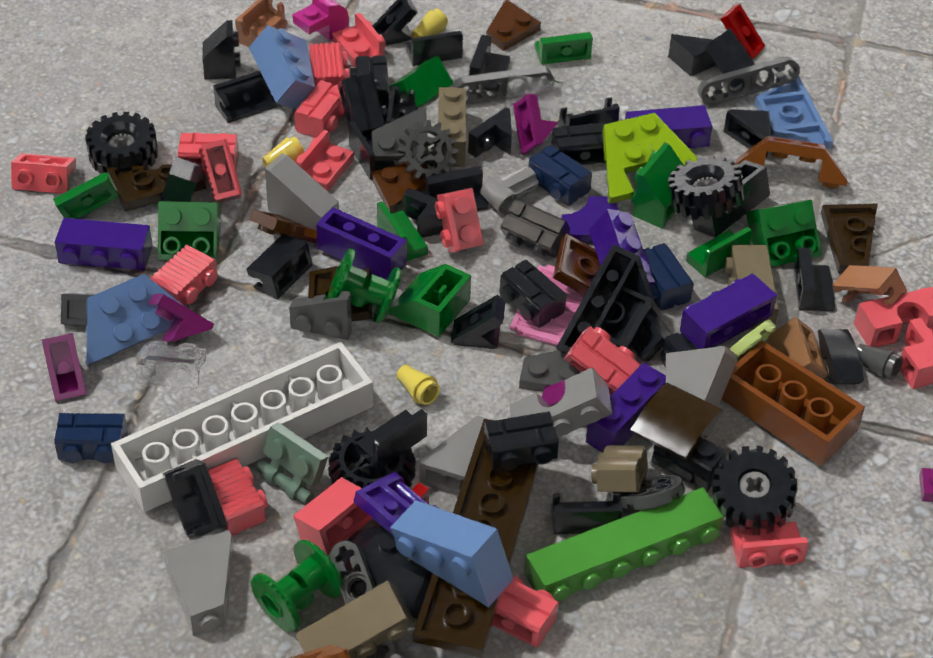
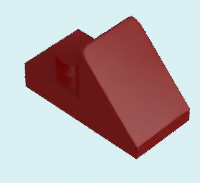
(743, 29)

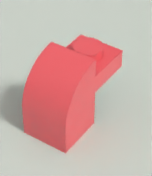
(918, 355)

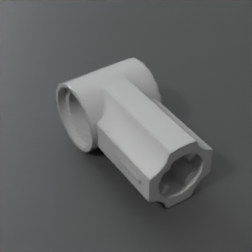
(503, 191)

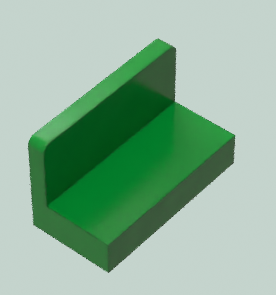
(564, 48)
(425, 80)
(86, 197)
(400, 225)
(711, 255)

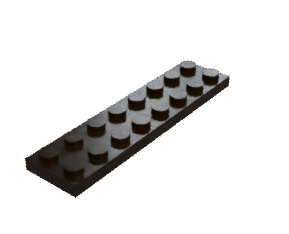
(494, 498)

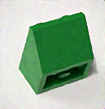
(652, 193)
(188, 224)
(784, 230)
(434, 299)

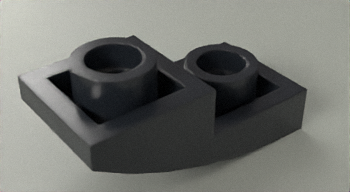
(841, 355)

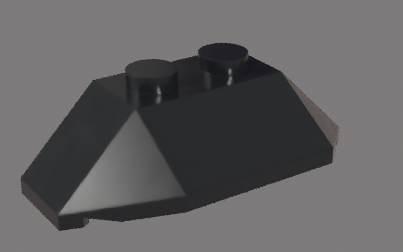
(614, 301)
(389, 564)

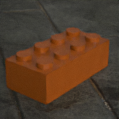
(792, 403)

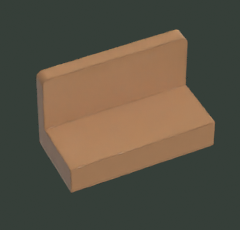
(800, 344)

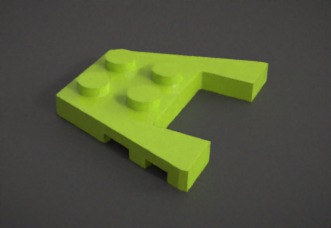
(629, 146)

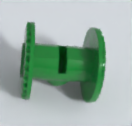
(365, 288)
(297, 588)

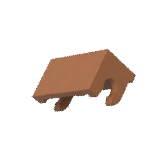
(256, 19)
(870, 281)

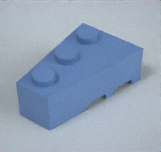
(284, 65)
(455, 550)

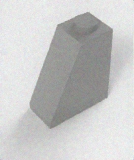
(295, 193)
(701, 371)
(448, 462)
(202, 580)

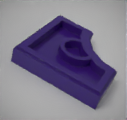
(584, 219)

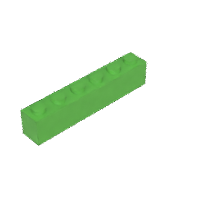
(624, 545)

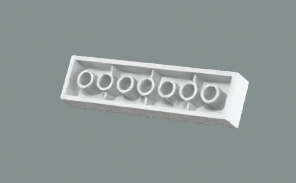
(236, 424)

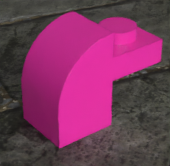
(323, 17)

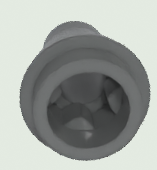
(880, 360)

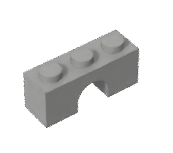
(583, 403)

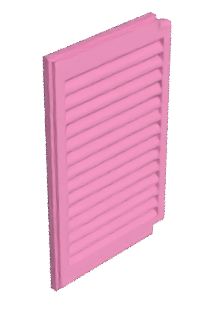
(552, 331)

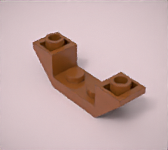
(829, 170)

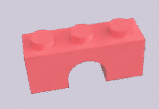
(882, 323)

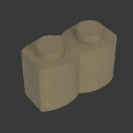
(620, 469)

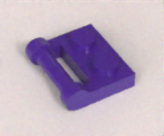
(387, 499)

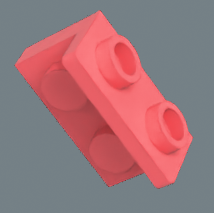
(360, 40)
(325, 160)
(42, 173)
(459, 220)
(777, 547)

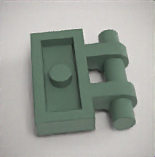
(295, 455)

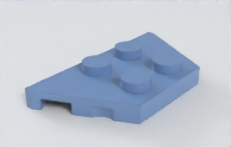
(794, 114)
(122, 318)

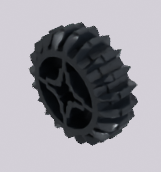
(364, 473)

